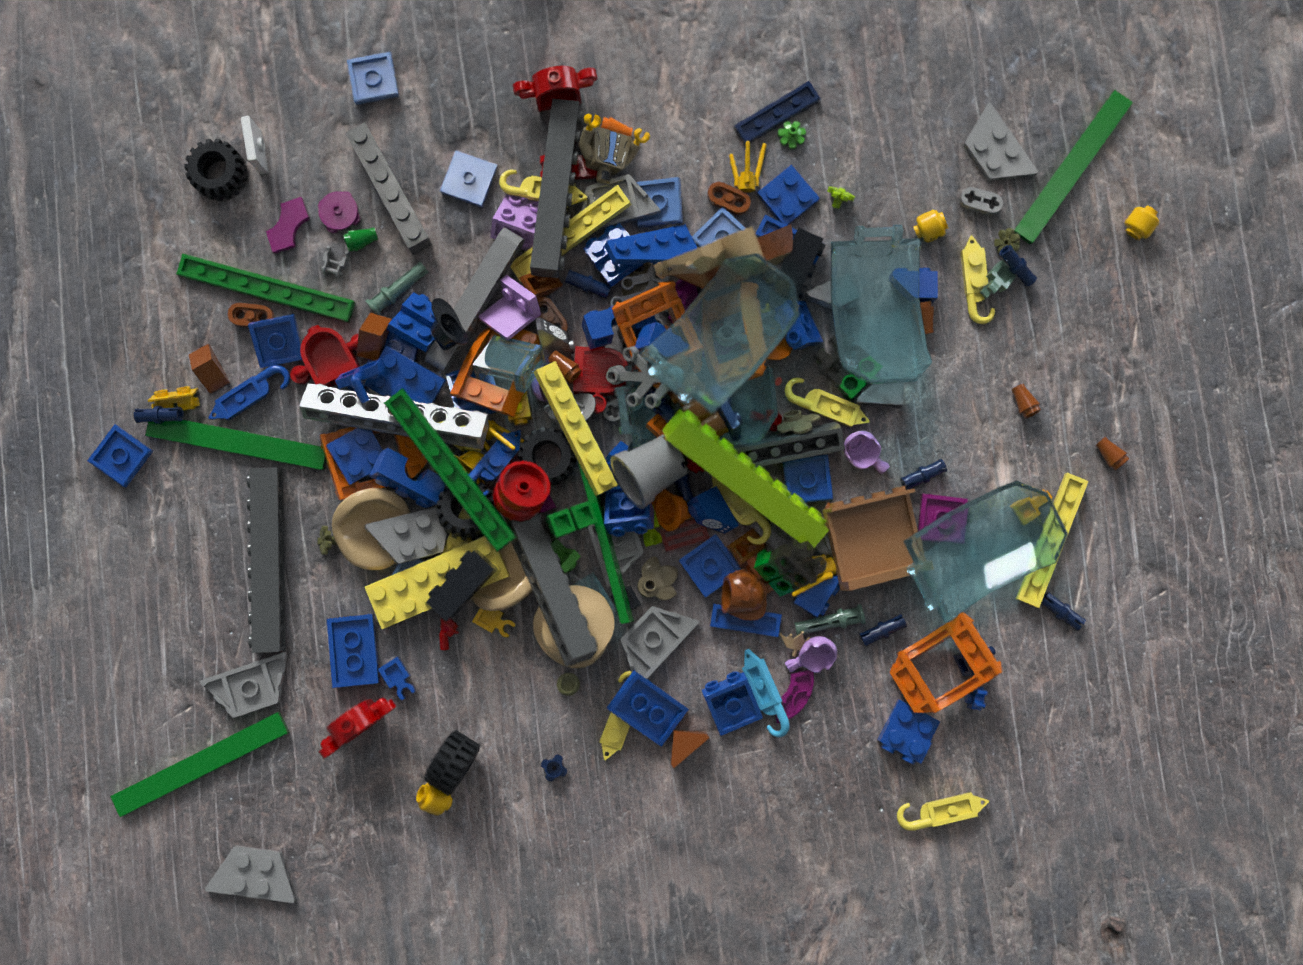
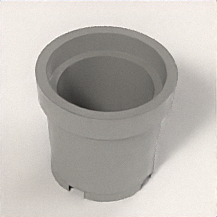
(647, 470)

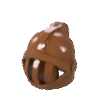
(743, 595)

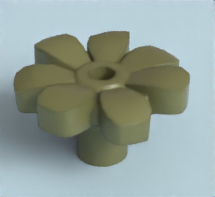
(1007, 238)
(325, 540)

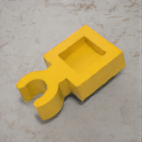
(492, 619)

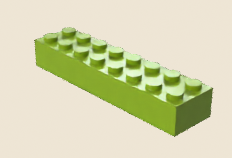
(744, 479)

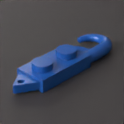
(247, 393)
(496, 458)

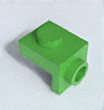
(567, 556)

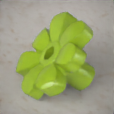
(839, 196)

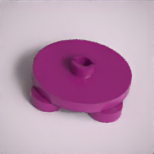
(338, 211)

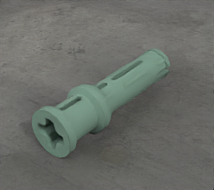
(388, 295)
(840, 618)

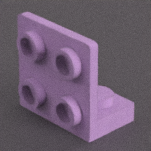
(518, 216)
(512, 311)

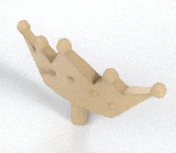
(794, 643)

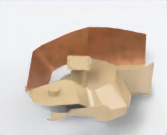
(703, 263)

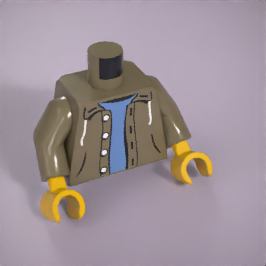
(608, 150)

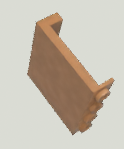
(870, 536)

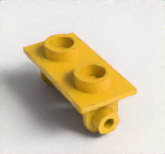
(183, 397)

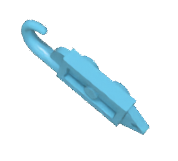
(765, 691)

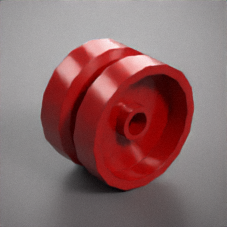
(521, 490)

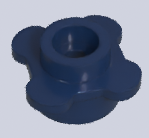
(550, 773)

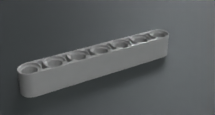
(479, 293)

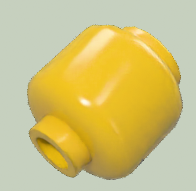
(1141, 222)
(931, 226)
(433, 800)

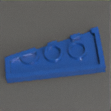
(650, 246)

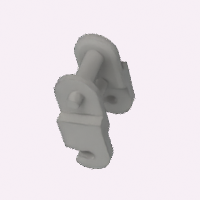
(341, 264)

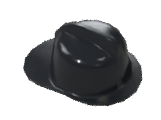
(446, 326)

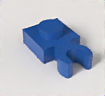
(395, 674)
(975, 699)

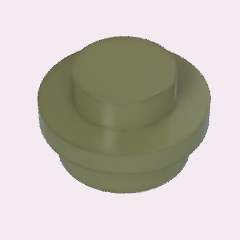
(568, 684)

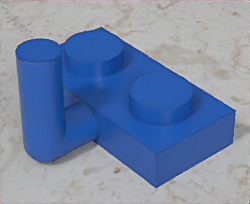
(353, 378)

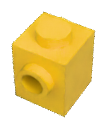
(523, 412)

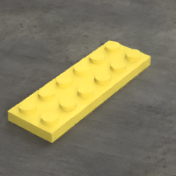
(407, 591)

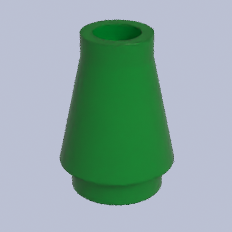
(360, 238)

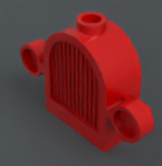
(555, 83)
(325, 356)
(593, 378)
(354, 723)

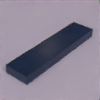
(777, 113)

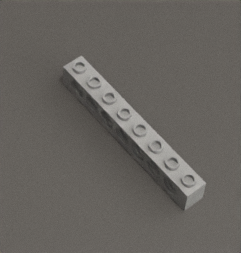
(361, 415)

